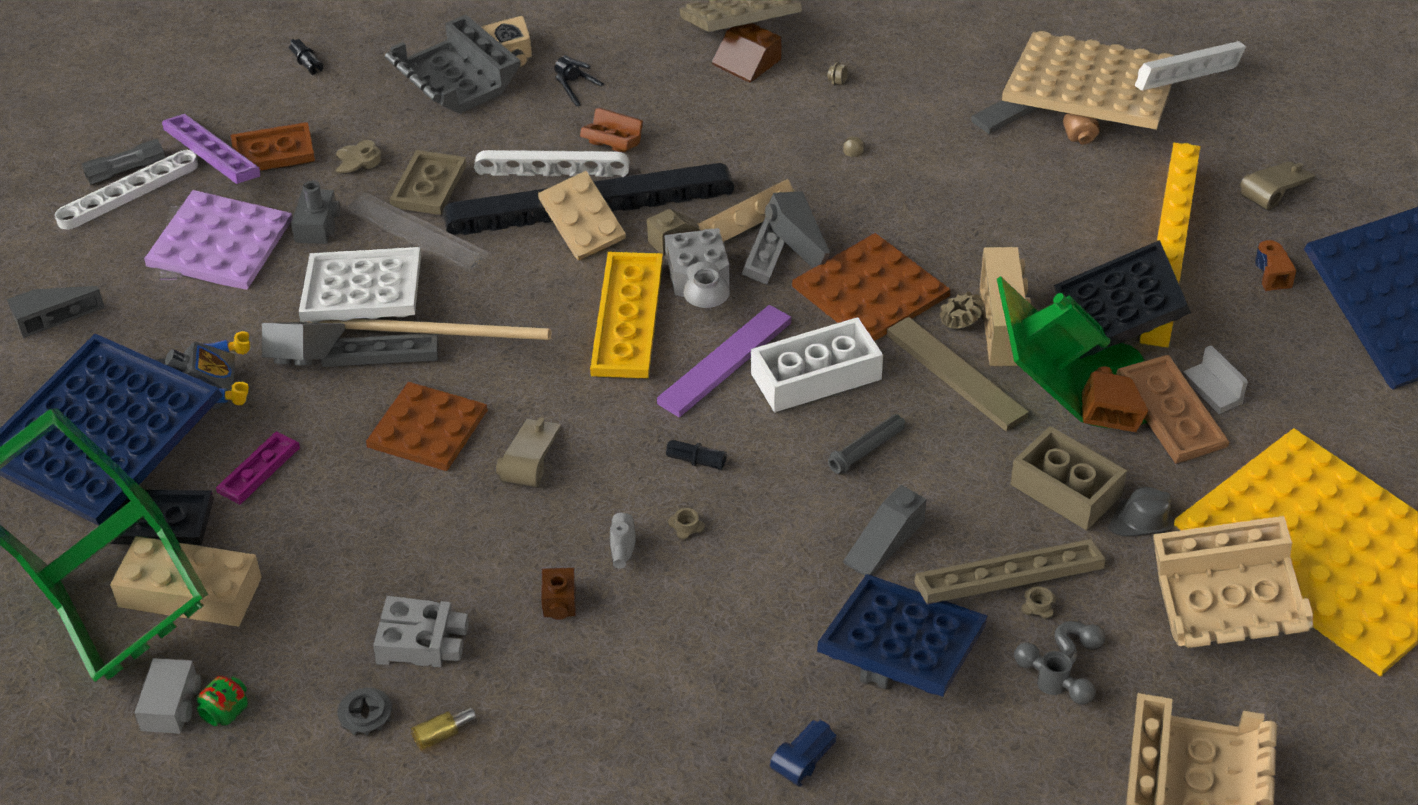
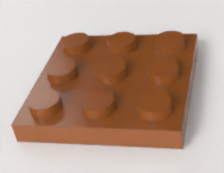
(427, 426)

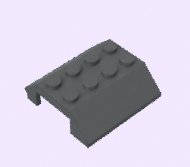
(460, 70)

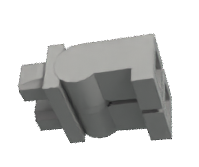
(419, 632)

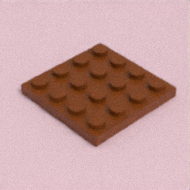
(871, 284)

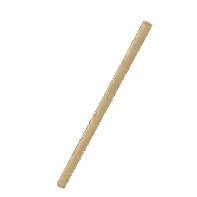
(445, 328)

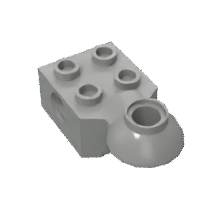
(698, 267)

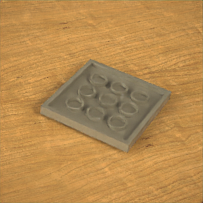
(730, 13)

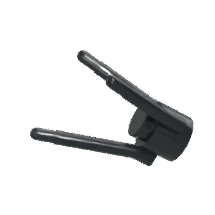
(568, 70)

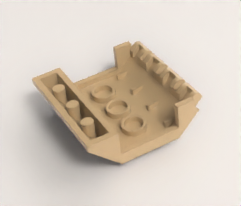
(1230, 582)
(1199, 760)

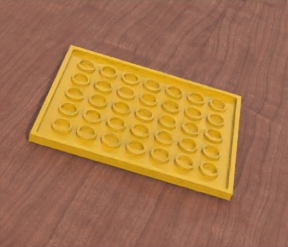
(1348, 539)

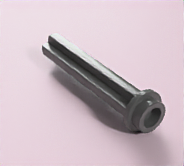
(841, 460)

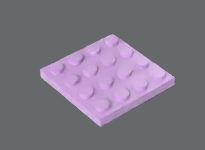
(219, 239)

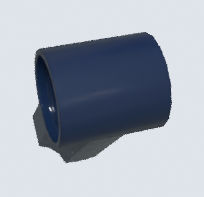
(800, 757)

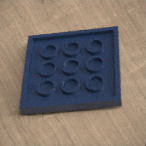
(902, 636)

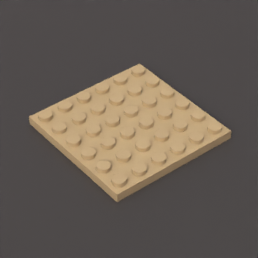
(1086, 80)

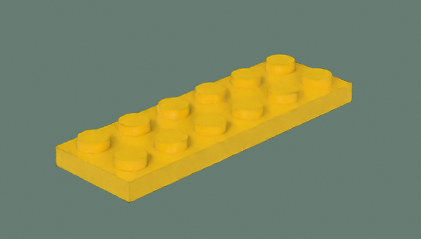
(627, 315)

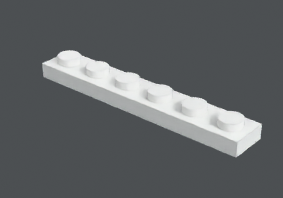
(1189, 65)

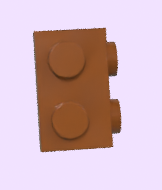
(613, 129)

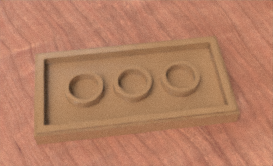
(1175, 410)

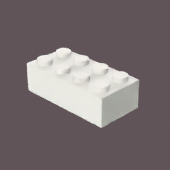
(816, 364)

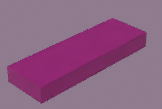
(257, 467)

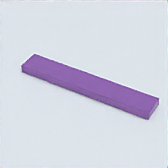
(211, 148)
(723, 361)

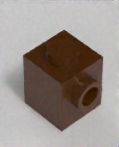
(558, 592)

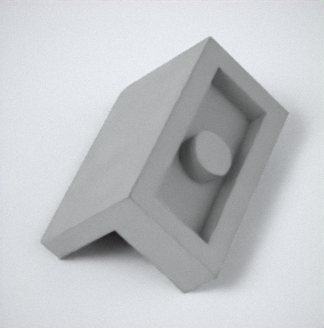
(1217, 381)

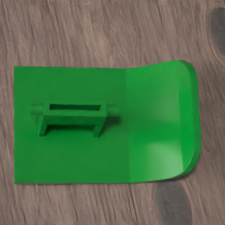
(1052, 340)

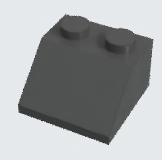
(299, 341)

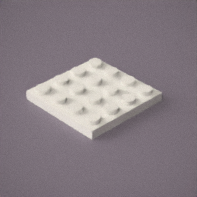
(360, 284)

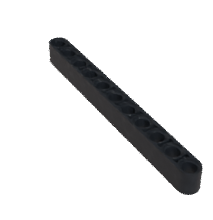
(619, 193)

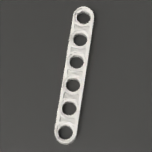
(551, 160)
(127, 189)

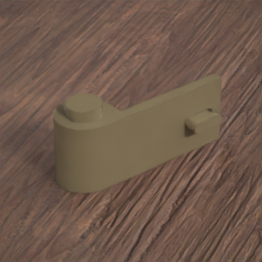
(1269, 185)
(525, 456)

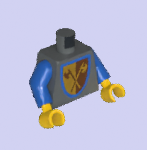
(215, 366)

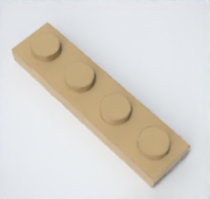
(744, 214)

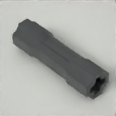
(106, 167)

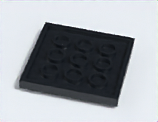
(1129, 294)

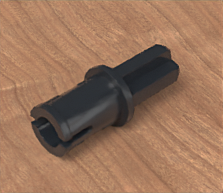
(305, 56)
(696, 454)

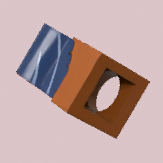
(1276, 265)

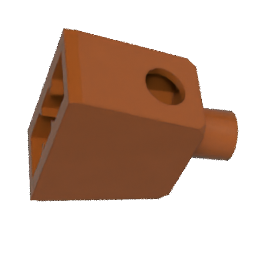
(1112, 401)

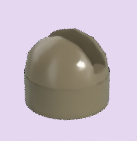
(853, 146)

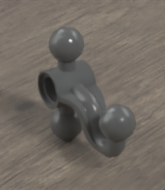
(1056, 665)

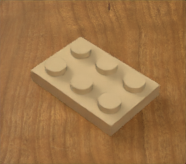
(582, 215)

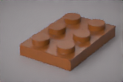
(276, 146)

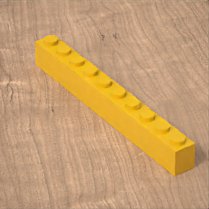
(1175, 221)

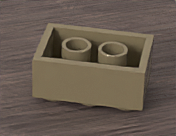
(1068, 477)

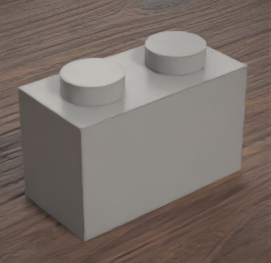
(167, 696)

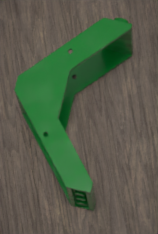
(50, 576)

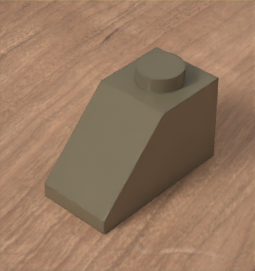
(668, 223)

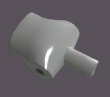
(622, 539)

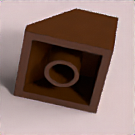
(748, 51)

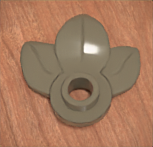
(355, 157)

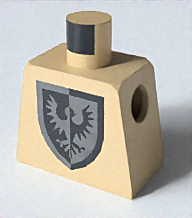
(513, 36)

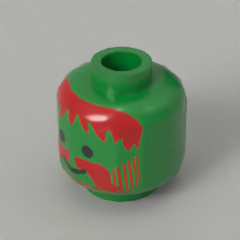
(222, 700)

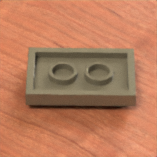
(428, 182)

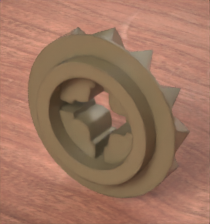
(956, 318)

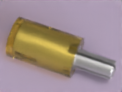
(439, 728)

